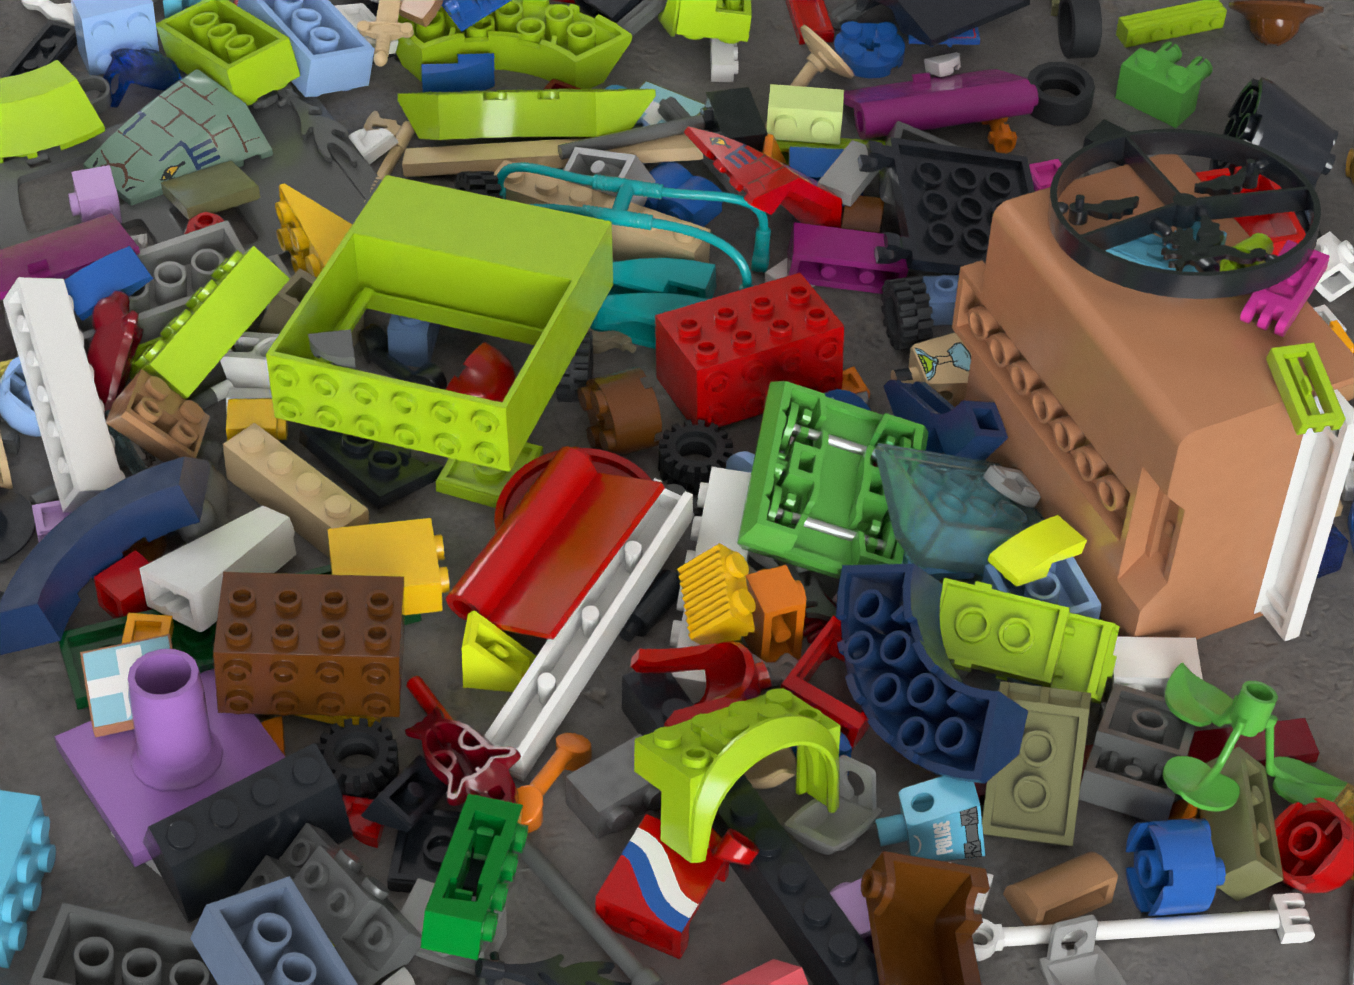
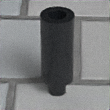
(653, 605)

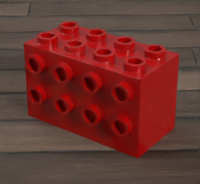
(729, 348)

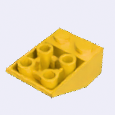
(307, 230)

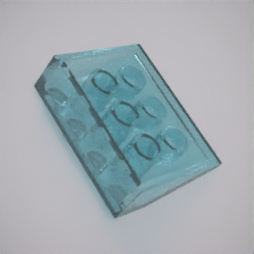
(946, 509)

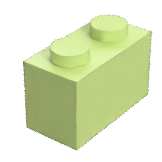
(805, 114)

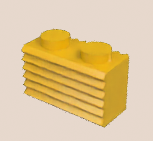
(717, 596)

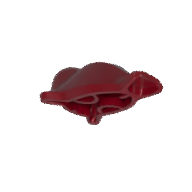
(113, 345)
(465, 759)

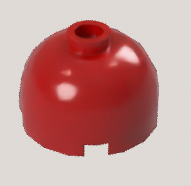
(486, 374)
(1315, 846)

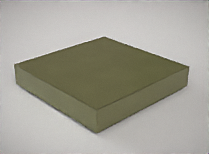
(210, 190)

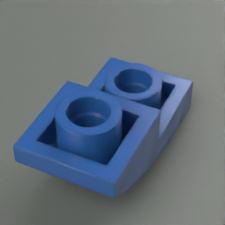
(471, 73)
(112, 273)

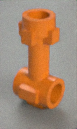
(1001, 136)

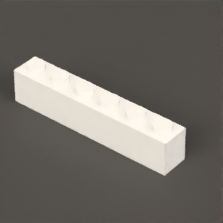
(62, 390)
(720, 523)

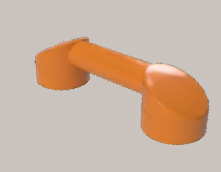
(571, 754)

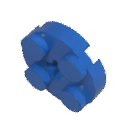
(883, 38)

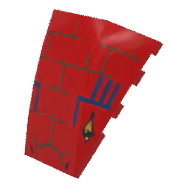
(769, 180)

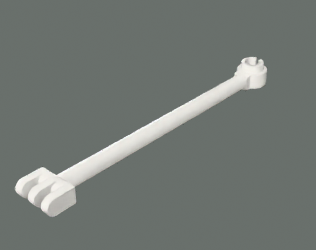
(1285, 916)

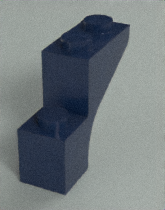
(966, 430)

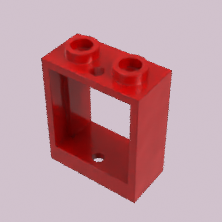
(851, 722)

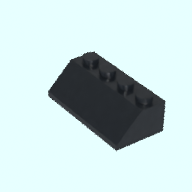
(222, 839)

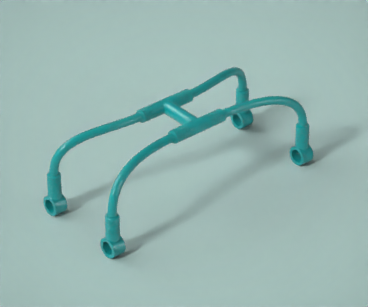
(621, 216)

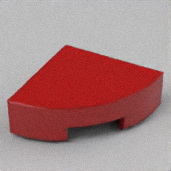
(363, 829)

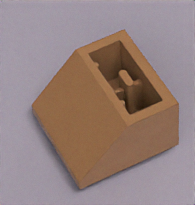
(158, 418)

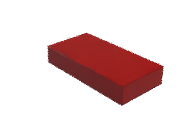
(813, 15)

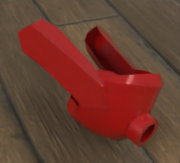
(724, 664)

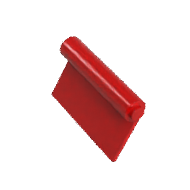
(553, 546)

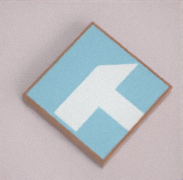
(107, 682)

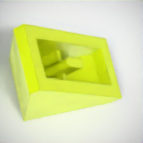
(492, 657)

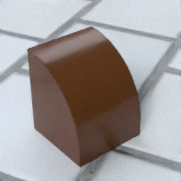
(864, 215)

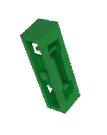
(451, 918)

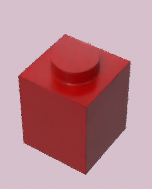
(121, 587)

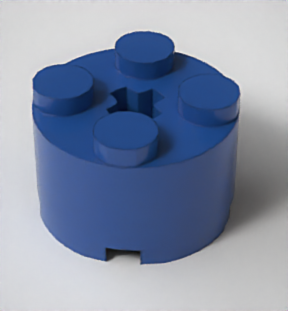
(1173, 866)

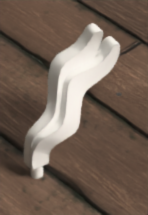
(55, 12)

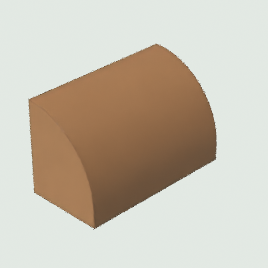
(1063, 890)

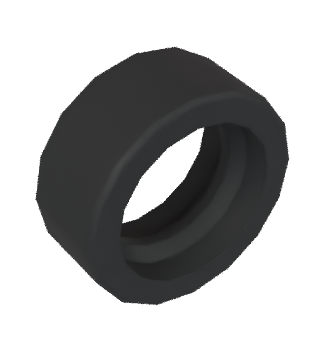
(1079, 28)
(1064, 77)

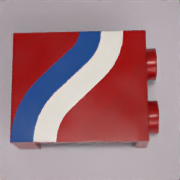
(656, 891)

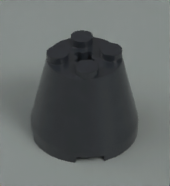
(1282, 125)

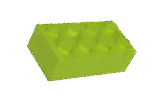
(229, 48)
(214, 322)

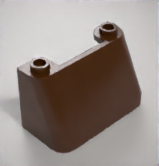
(923, 919)

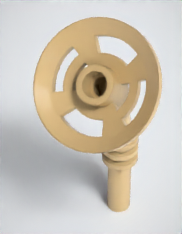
(821, 57)

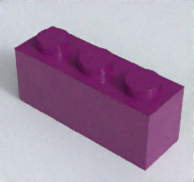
(840, 258)

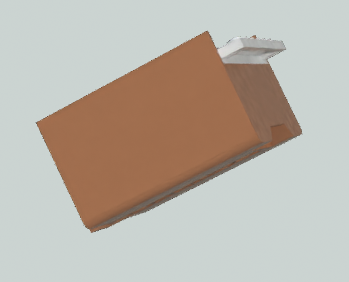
(1154, 423)

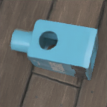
(936, 820)

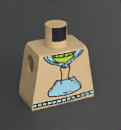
(941, 364)

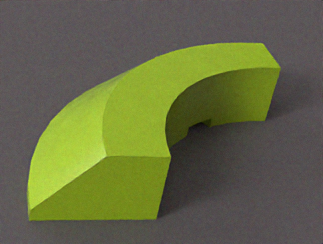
(525, 39)
(43, 112)
(524, 112)

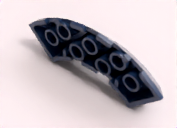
(91, 540)
(908, 682)

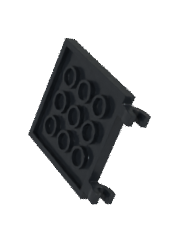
(944, 200)

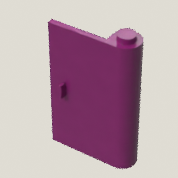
(940, 101)
(63, 251)

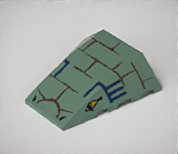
(178, 134)

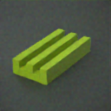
(1297, 389)

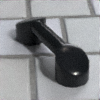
(374, 348)

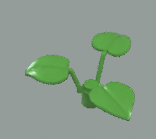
(1248, 713)

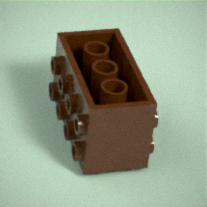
(309, 644)

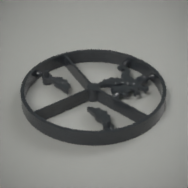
(1181, 212)

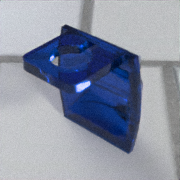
(140, 67)

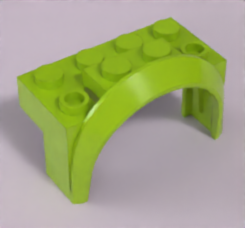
(708, 18)
(706, 755)

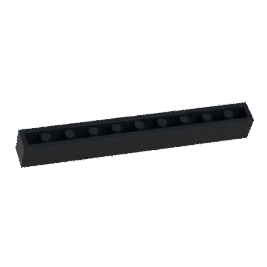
(779, 874)

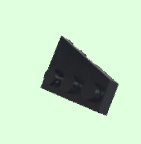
(369, 466)

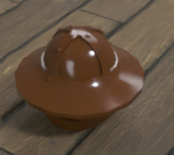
(1275, 20)

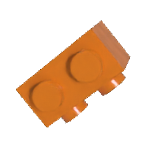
(777, 614)

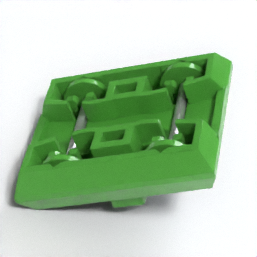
(822, 483)

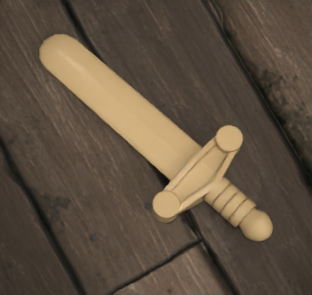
(385, 29)

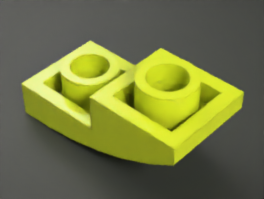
(1033, 550)

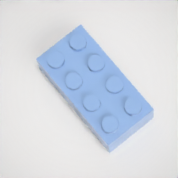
(324, 43)

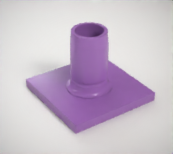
(171, 756)

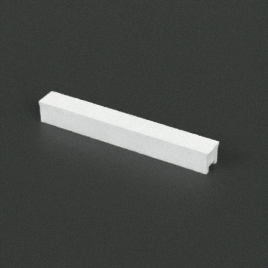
(581, 644)

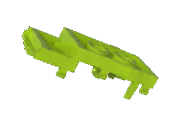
(1025, 639)

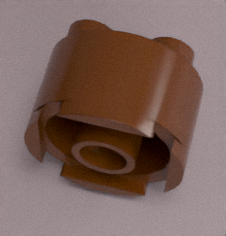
(621, 412)

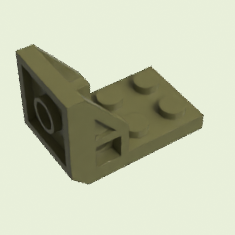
(1040, 788)

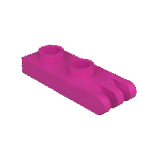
(1286, 299)

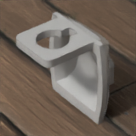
(838, 830)
(1084, 963)

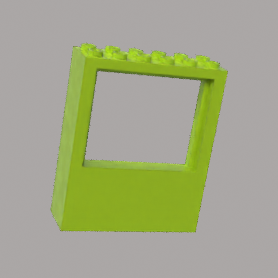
(454, 264)

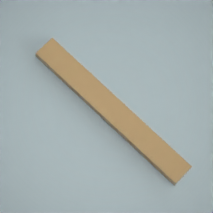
(488, 157)

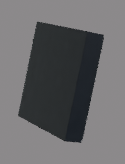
(422, 852)

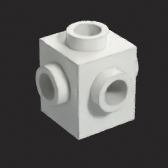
(1340, 269)

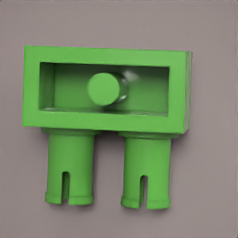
(1159, 85)

